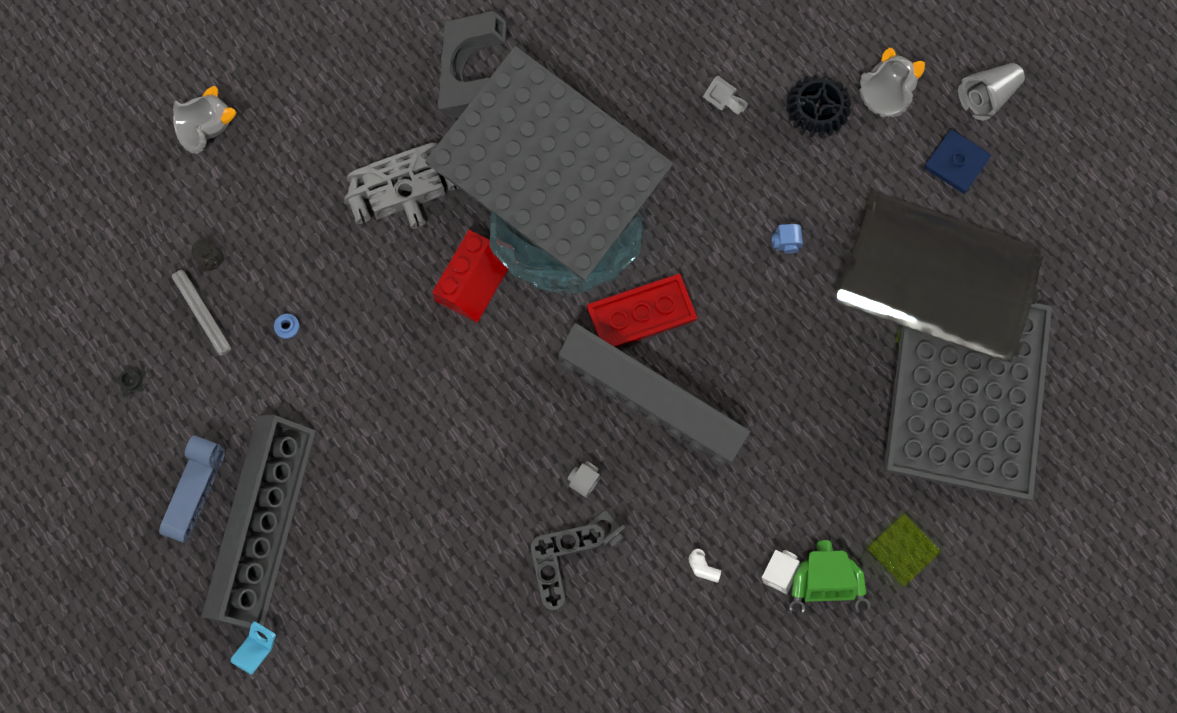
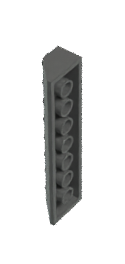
(652, 395)
(259, 522)

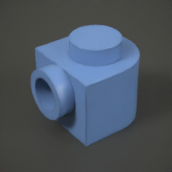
(787, 238)

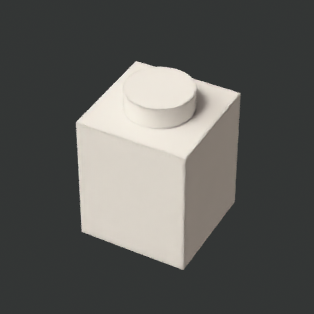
(781, 571)

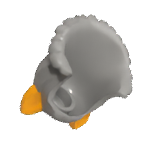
(890, 84)
(201, 120)

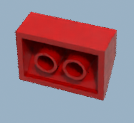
(470, 278)

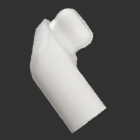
(701, 568)

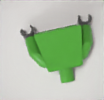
(829, 577)

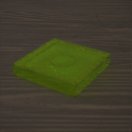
(903, 550)

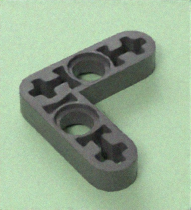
(550, 559)

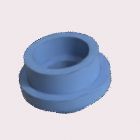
(291, 331)

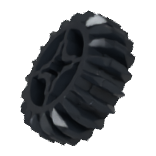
(837, 108)

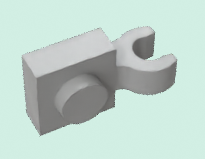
(722, 94)

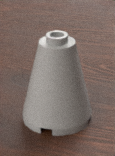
(990, 89)

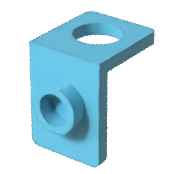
(254, 649)

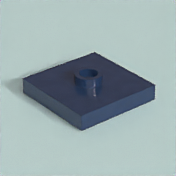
(957, 161)

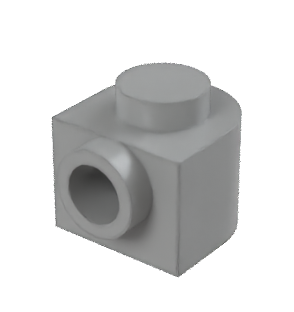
(584, 478)

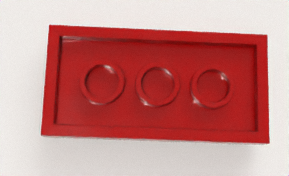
(642, 312)

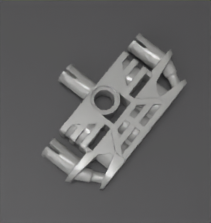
(388, 179)

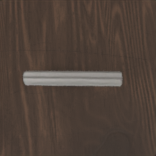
(201, 312)

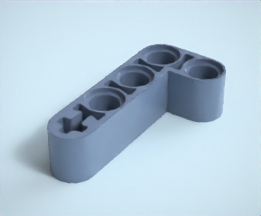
(192, 488)

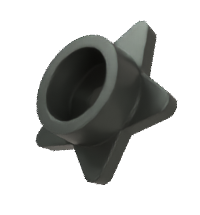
(125, 376)

